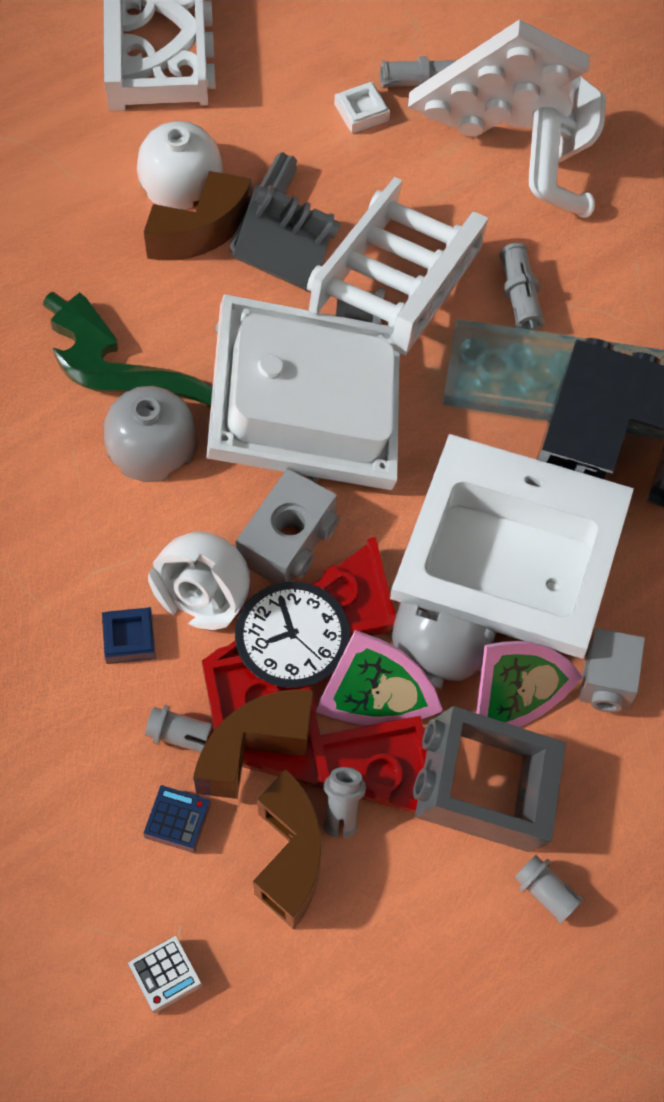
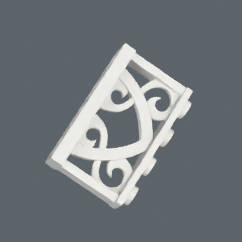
(127, 75)

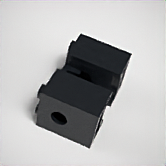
(594, 405)

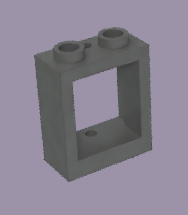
(537, 788)

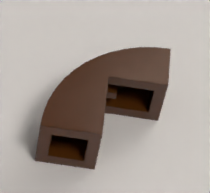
(187, 234)
(266, 724)
(293, 875)

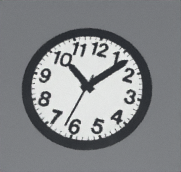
(292, 634)

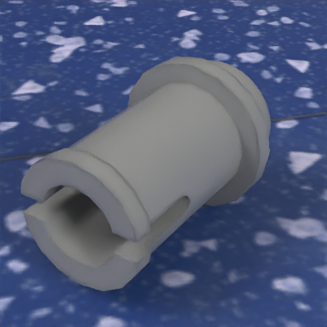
(177, 729)
(344, 792)
(548, 888)

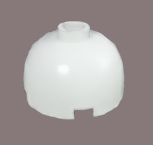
(176, 163)
(201, 578)

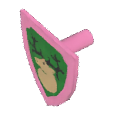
(523, 681)
(377, 685)

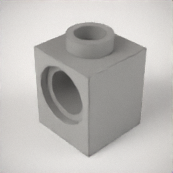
(611, 670)

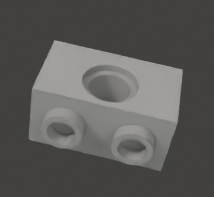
(290, 503)

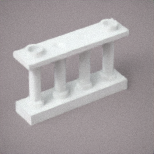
(424, 293)

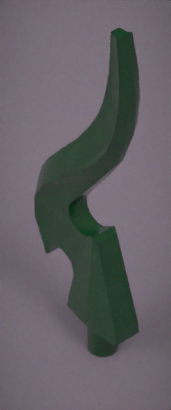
(94, 340)

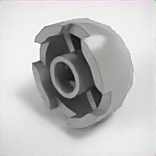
(149, 433)
(441, 643)

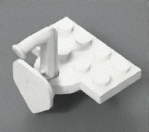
(526, 83)

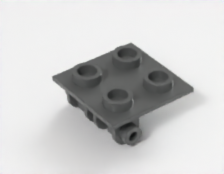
(284, 236)

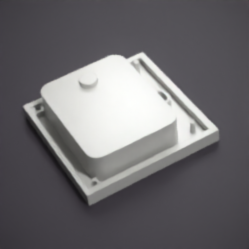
(305, 393)
(514, 545)

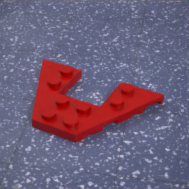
(383, 753)

